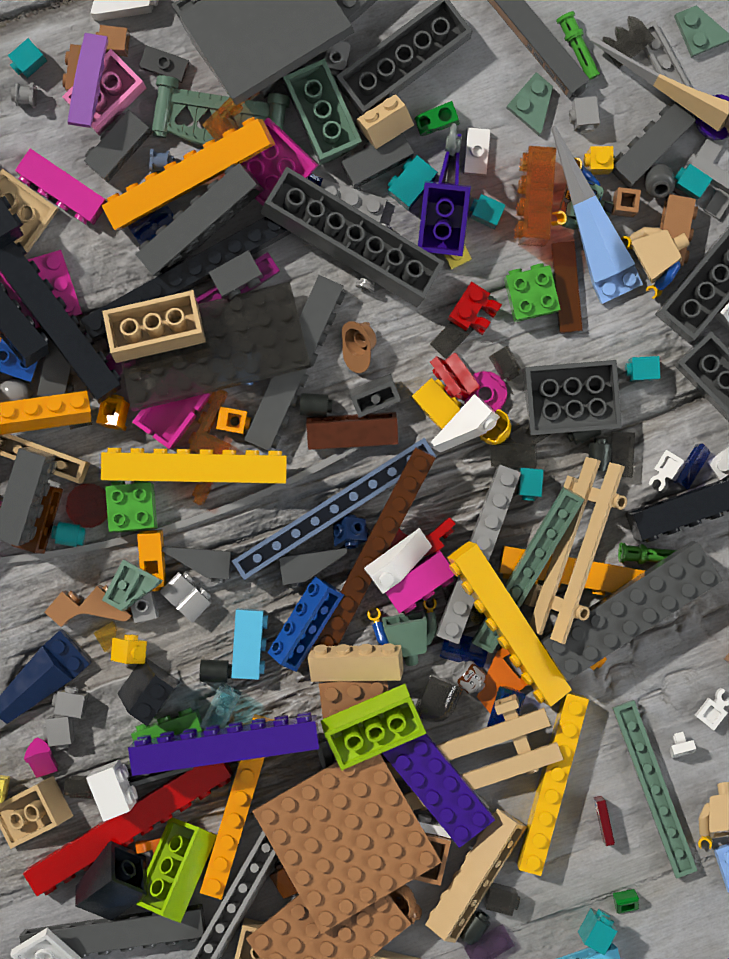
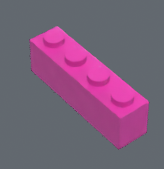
(61, 186)

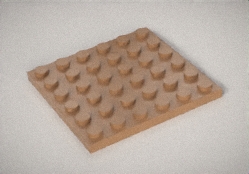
(346, 839)

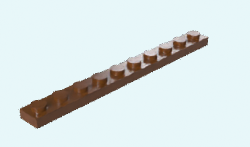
(376, 545)

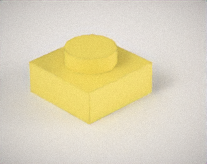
(456, 261)

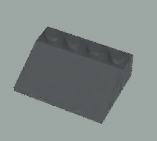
(572, 397)

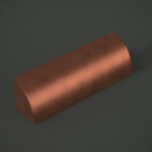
(352, 431)

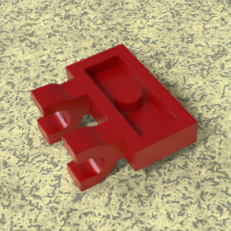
(468, 307)

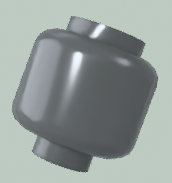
(659, 181)

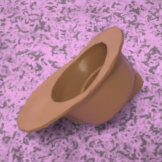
(357, 345)

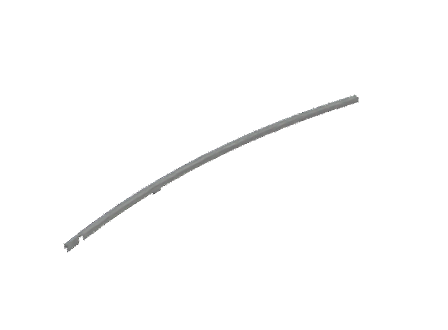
(179, 524)

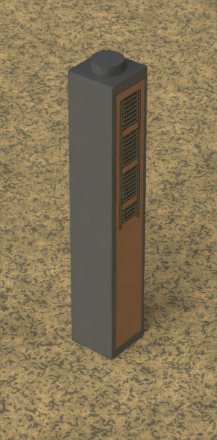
(542, 45)

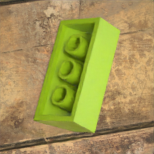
(373, 727)
(176, 868)

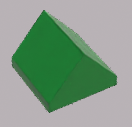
(626, 901)

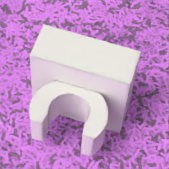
(681, 746)

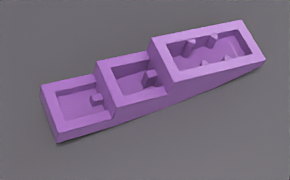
(87, 80)

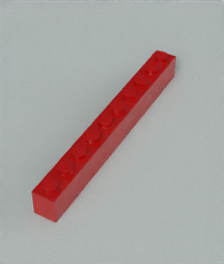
(147, 811)

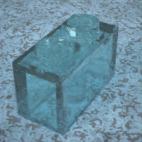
(221, 706)

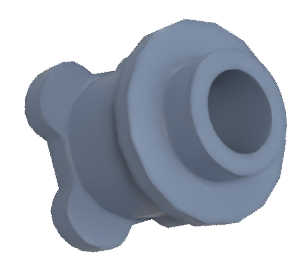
(159, 160)

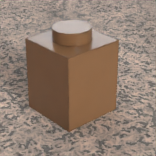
(626, 202)

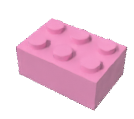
(117, 91)

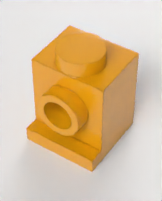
(113, 413)
(225, 417)

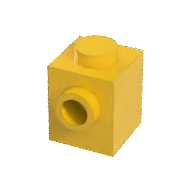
(599, 160)
(128, 650)

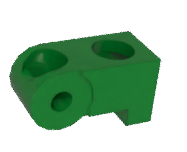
(436, 119)

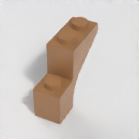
(117, 41)
(68, 606)

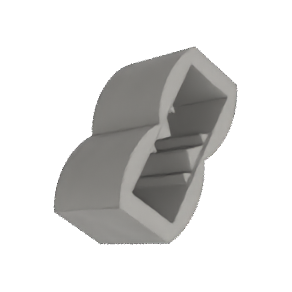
(186, 596)

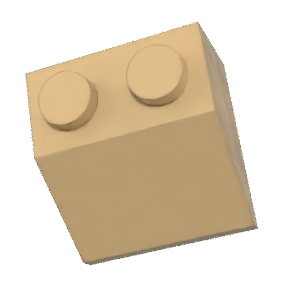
(385, 121)

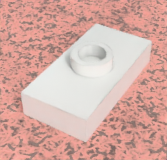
(477, 151)

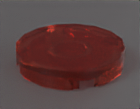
(87, 505)

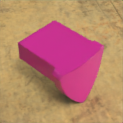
(40, 758)

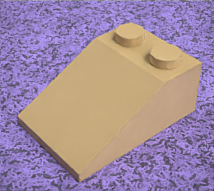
(33, 812)

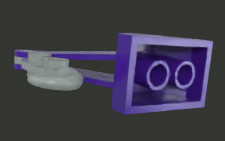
(445, 207)

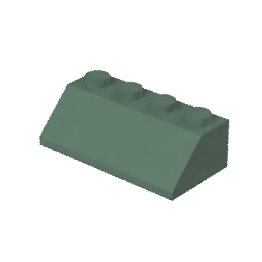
(322, 111)

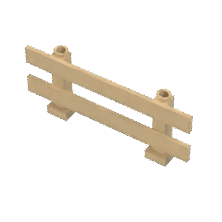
(543, 596)
(514, 728)

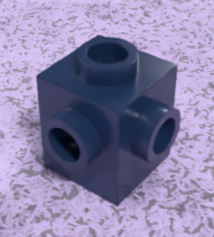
(350, 532)

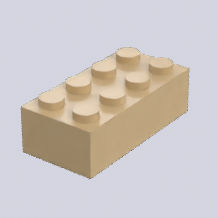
(154, 326)

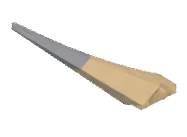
(706, 107)

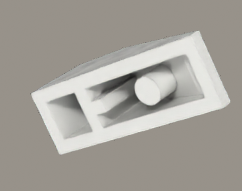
(470, 422)
(398, 561)

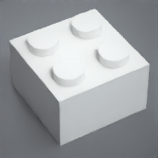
(112, 790)

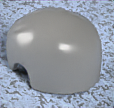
(15, 389)

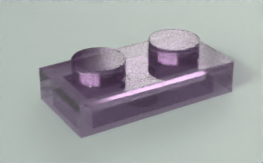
(490, 944)

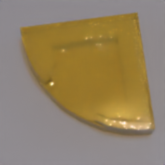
(105, 635)

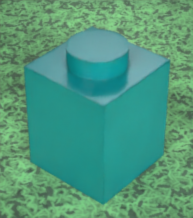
(26, 58)
(692, 181)
(487, 211)
(643, 368)
(530, 483)

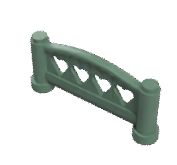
(172, 101)

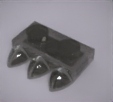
(630, 41)

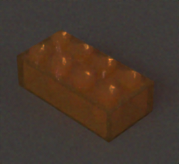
(536, 196)

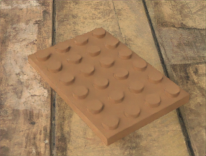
(294, 934)

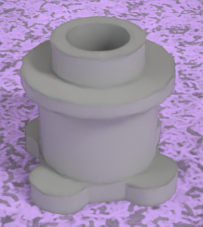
(24, 95)

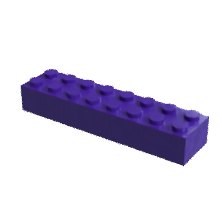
(224, 744)

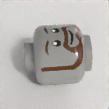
(469, 676)

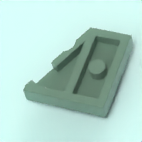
(700, 31)
(532, 103)
(129, 586)

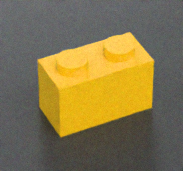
(436, 402)

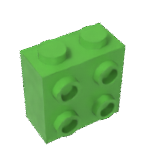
(531, 292)
(131, 506)

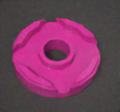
(497, 387)

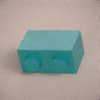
(410, 184)
(597, 930)

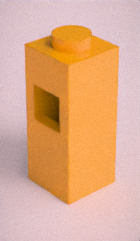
(151, 555)

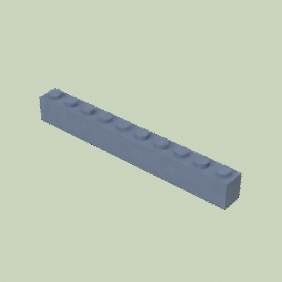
(326, 513)

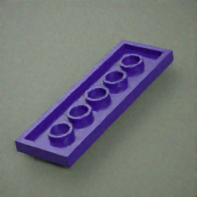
(440, 788)

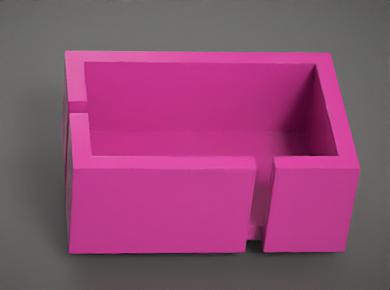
(170, 419)
(421, 582)

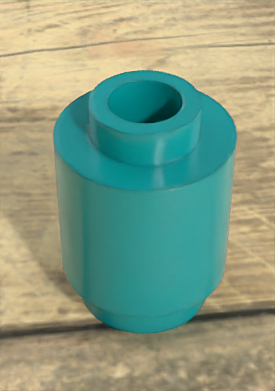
(68, 534)

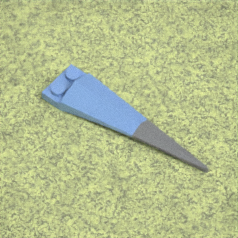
(607, 258)

